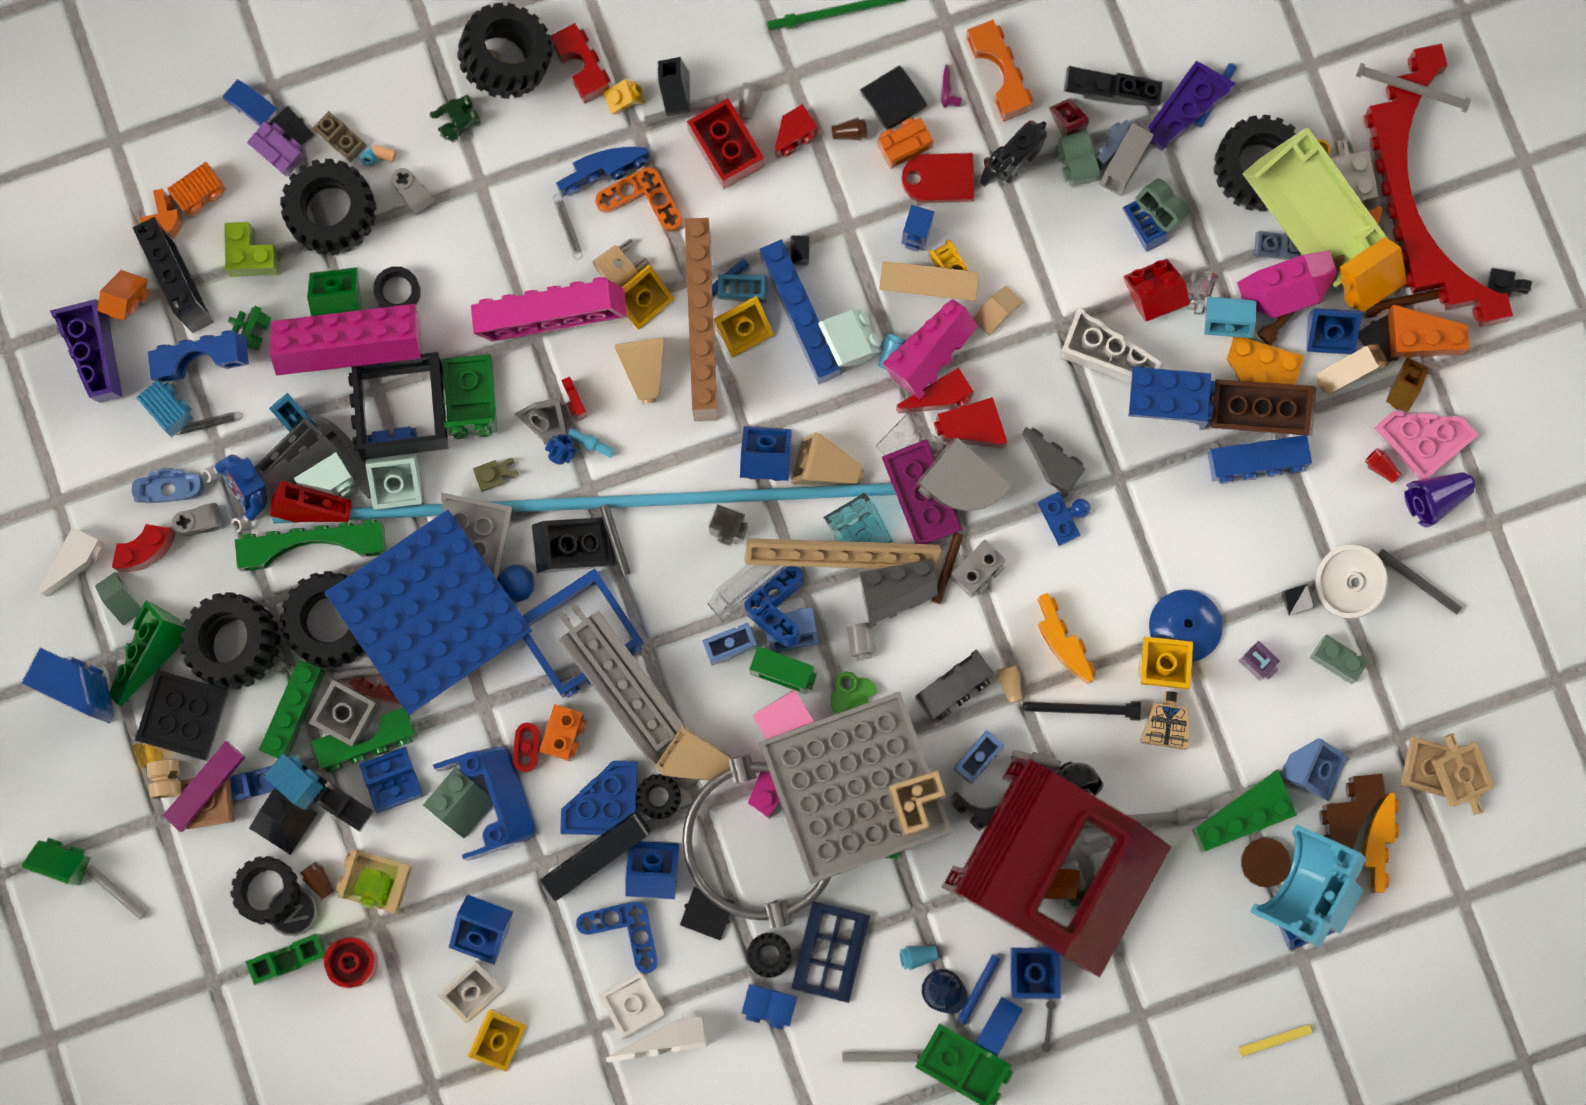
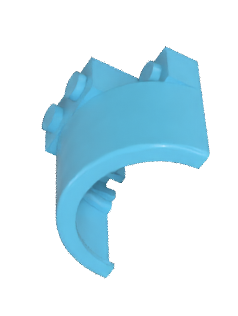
(1317, 890)

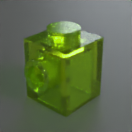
(373, 888)

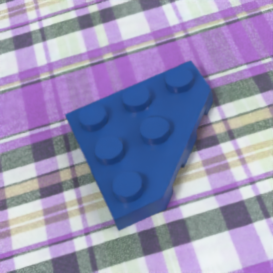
(602, 801)

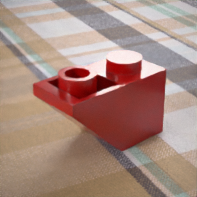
(795, 129)

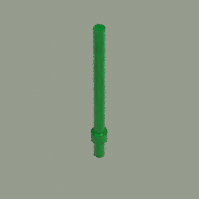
(791, 20)

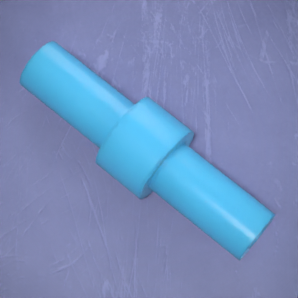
(590, 442)

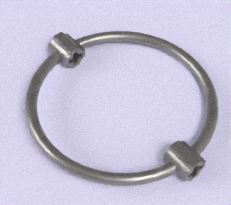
(777, 911)

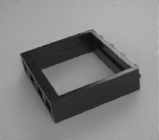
(172, 274)
(439, 441)

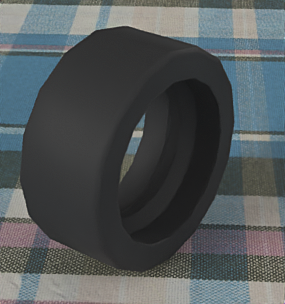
(396, 271)

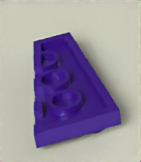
(1188, 103)

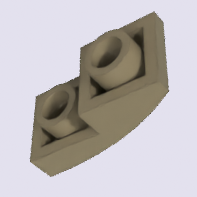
(339, 136)

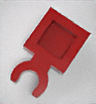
(575, 404)

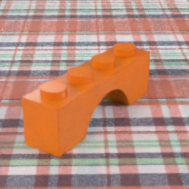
(988, 44)

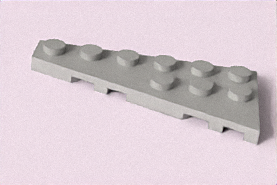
(484, 525)

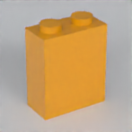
(1373, 275)

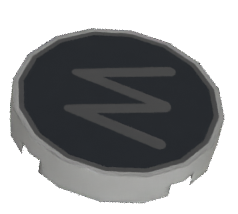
(302, 916)

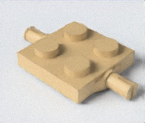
(1463, 774)

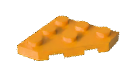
(1262, 362)

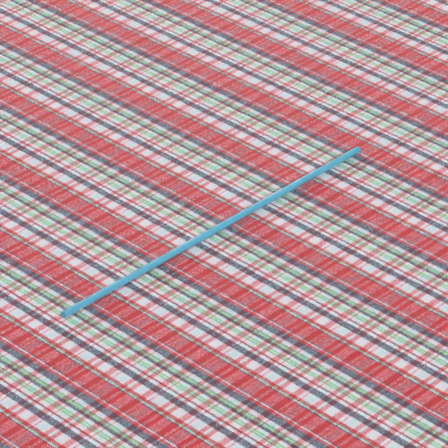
(638, 500)

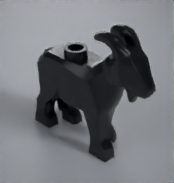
(1021, 147)

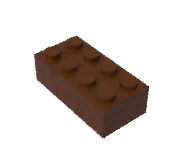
(1264, 407)

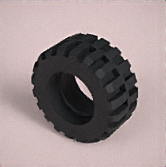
(509, 24)
(1228, 166)
(321, 177)
(206, 623)
(295, 624)

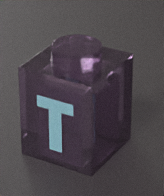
(1260, 661)

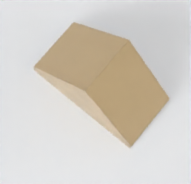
(997, 309)

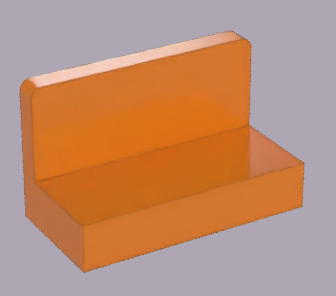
(1065, 885)

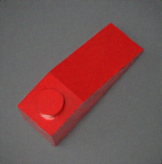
(943, 394)
(305, 504)

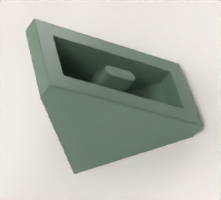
(118, 598)

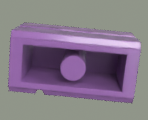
(276, 148)

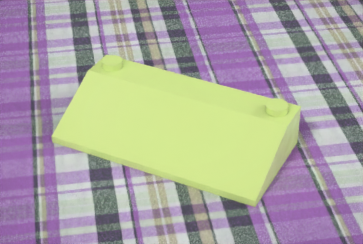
(1313, 200)

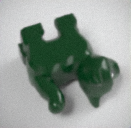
(460, 119)

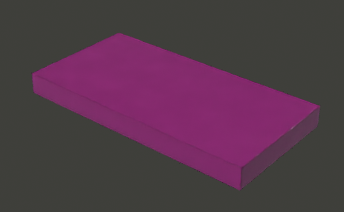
(924, 516)

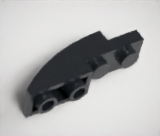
(1113, 88)
(342, 804)

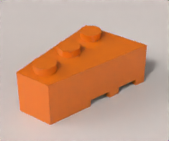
(1424, 334)

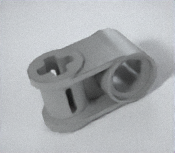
(413, 193)
(202, 519)

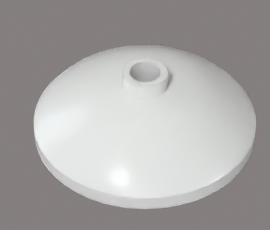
(1337, 576)

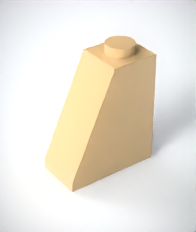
(1352, 369)
(692, 757)

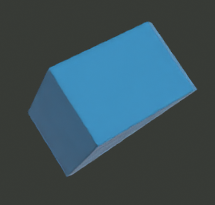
(289, 412)

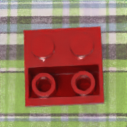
(1157, 289)

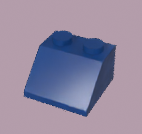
(765, 453)
(652, 870)
(480, 929)
(1035, 974)

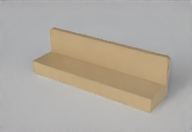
(928, 281)

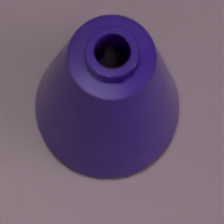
(1437, 496)

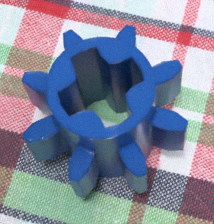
(560, 449)

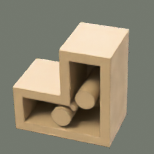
(909, 798)

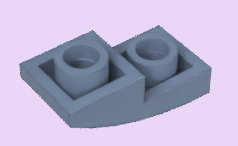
(1115, 137)
(1274, 246)

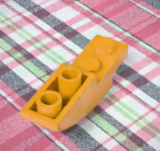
(1067, 650)
(1380, 831)

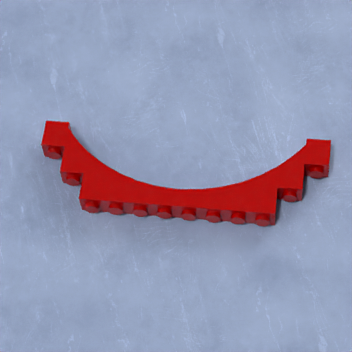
(1423, 260)

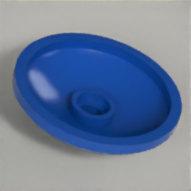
(1181, 605)

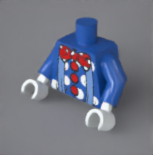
(244, 484)

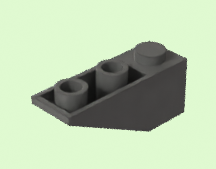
(1056, 467)

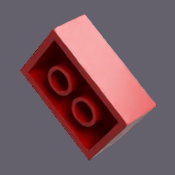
(725, 143)

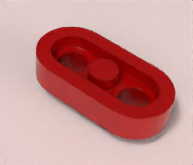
(526, 747)

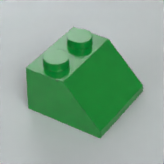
(334, 291)
(57, 862)

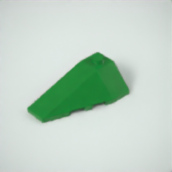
(153, 643)

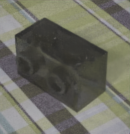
(728, 525)

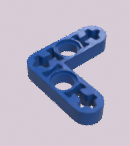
(769, 604)
(624, 921)

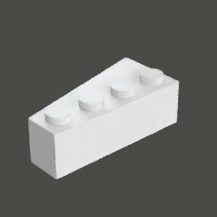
(1102, 349)

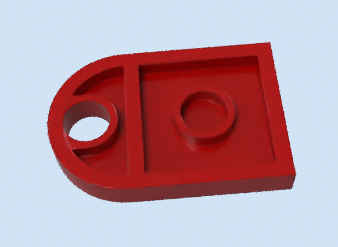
(942, 178)

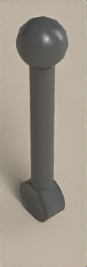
(1050, 1004)

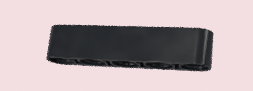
(595, 856)

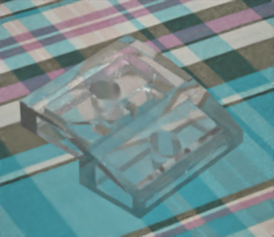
(908, 432)

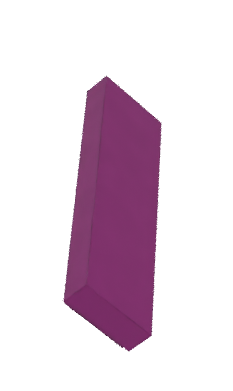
(204, 786)

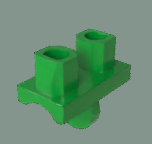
(255, 318)

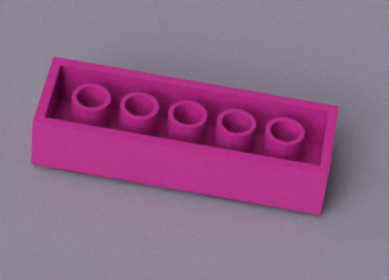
(549, 309)
(345, 339)

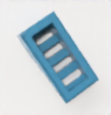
(741, 296)

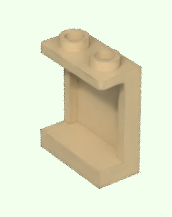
(397, 871)

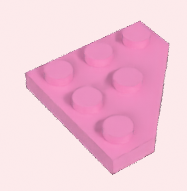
(1425, 439)

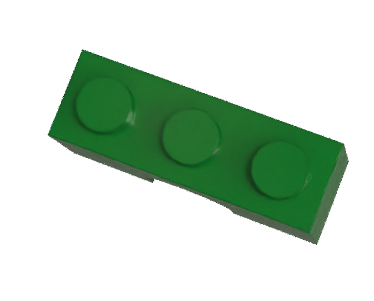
(287, 959)

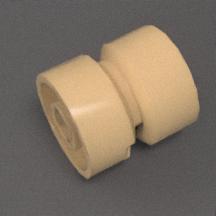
(164, 779)

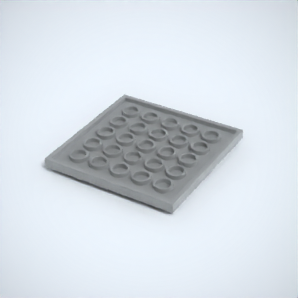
(837, 785)

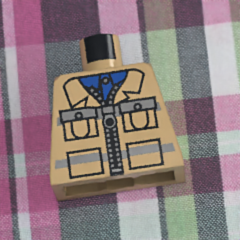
(1167, 724)

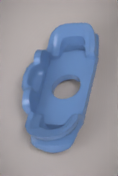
(149, 488)

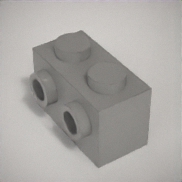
(978, 568)

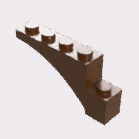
(1346, 819)

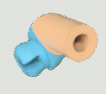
(377, 153)

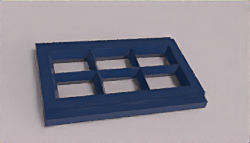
(852, 958)

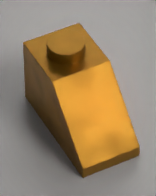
(1407, 385)

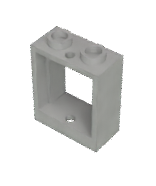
(1126, 158)

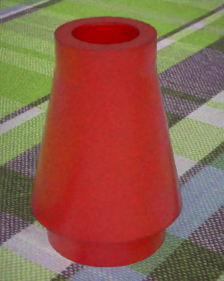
(1381, 464)

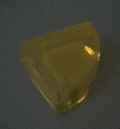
(146, 753)

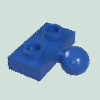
(1060, 518)

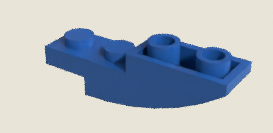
(610, 162)

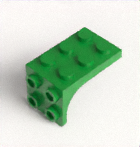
(469, 396)
(964, 1066)

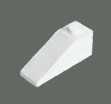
(73, 558)

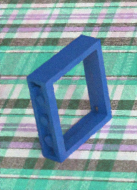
(557, 601)

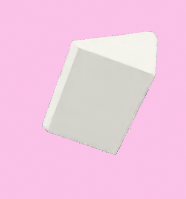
(470, 991)

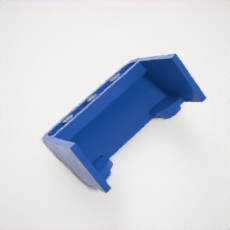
(71, 684)
(506, 793)

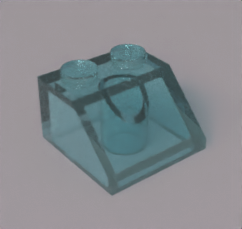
(858, 522)

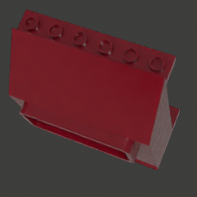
(1026, 850)

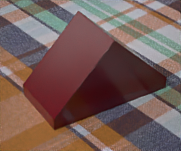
(1069, 117)

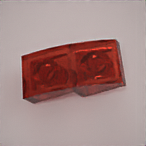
(380, 693)

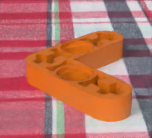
(640, 190)

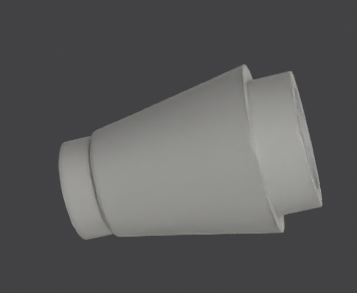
(748, 100)

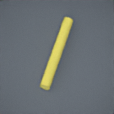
(1275, 1040)

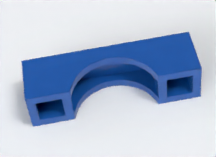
(171, 362)

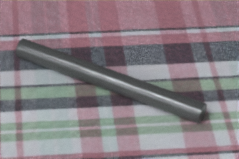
(1419, 581)

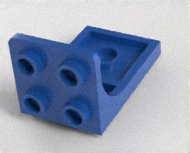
(1171, 395)

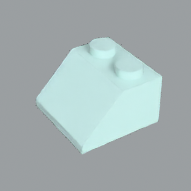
(850, 338)
(329, 477)
(394, 481)

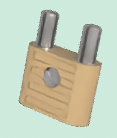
(616, 266)

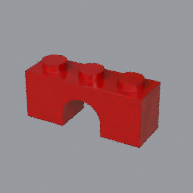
(571, 44)

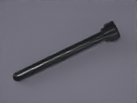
(1130, 710)

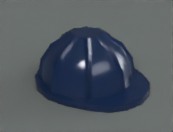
(944, 991)

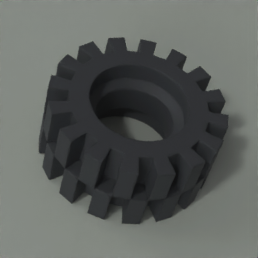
(669, 807)
(756, 964)

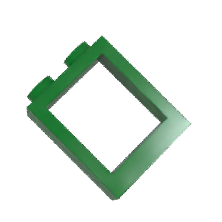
(782, 670)

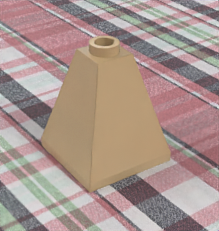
(643, 366)
(824, 464)

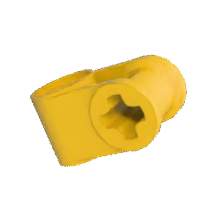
(947, 257)

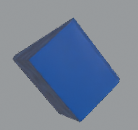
(1333, 331)

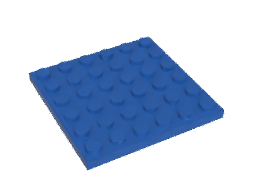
(428, 612)

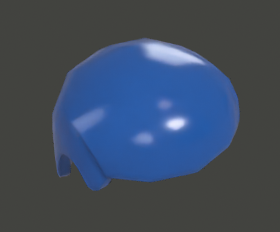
(517, 582)

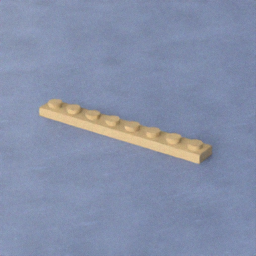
(837, 553)

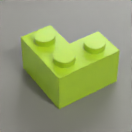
(244, 257)

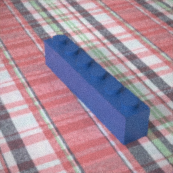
(799, 311)

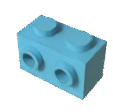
(1230, 317)

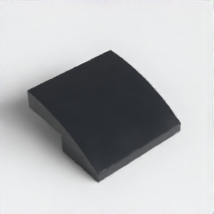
(893, 97)

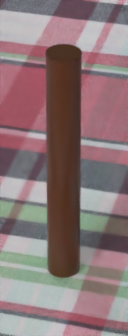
(947, 567)

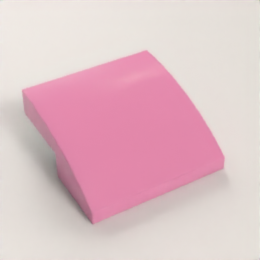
(783, 715)

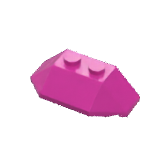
(1290, 284)

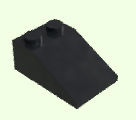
(571, 545)

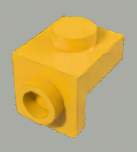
(623, 96)

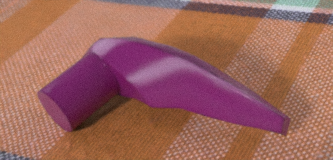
(946, 97)

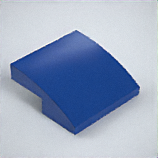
(391, 780)

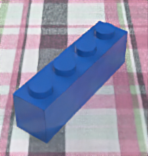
(1259, 458)

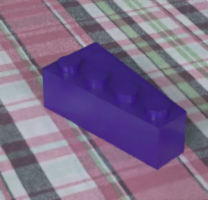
(91, 348)

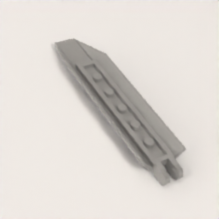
(622, 685)

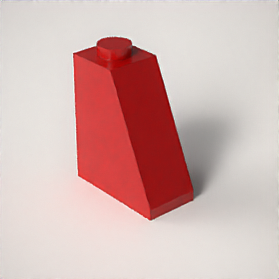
(972, 424)

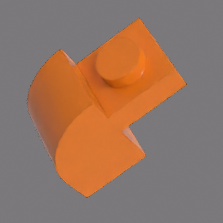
(168, 218)

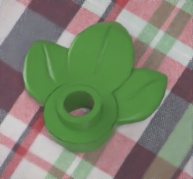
(851, 697)

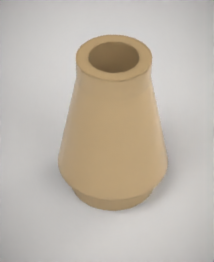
(1010, 682)

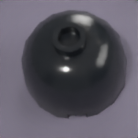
(1082, 776)

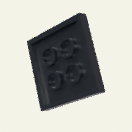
(181, 715)

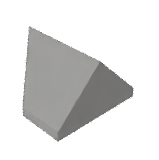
(544, 419)

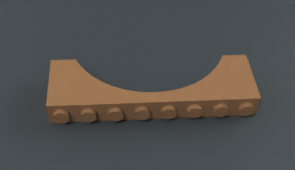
(701, 319)

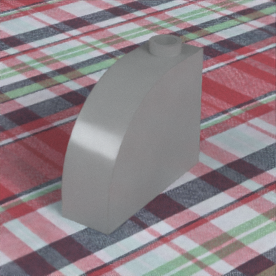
(962, 480)

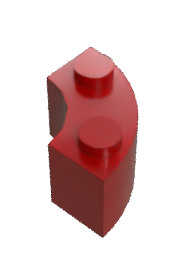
(144, 550)

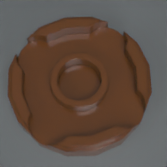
(1265, 862)

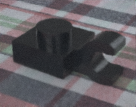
(1505, 282)

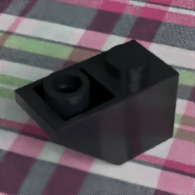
(674, 86)

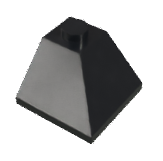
(282, 821)

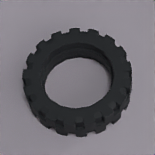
(244, 878)

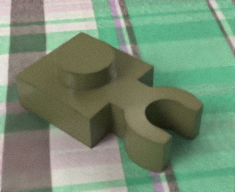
(490, 474)

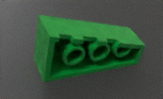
(1252, 811)

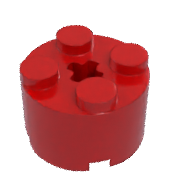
(337, 967)

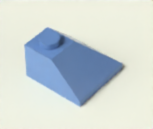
(1315, 768)

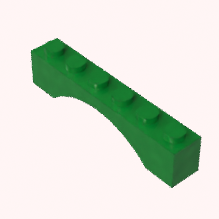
(261, 551)

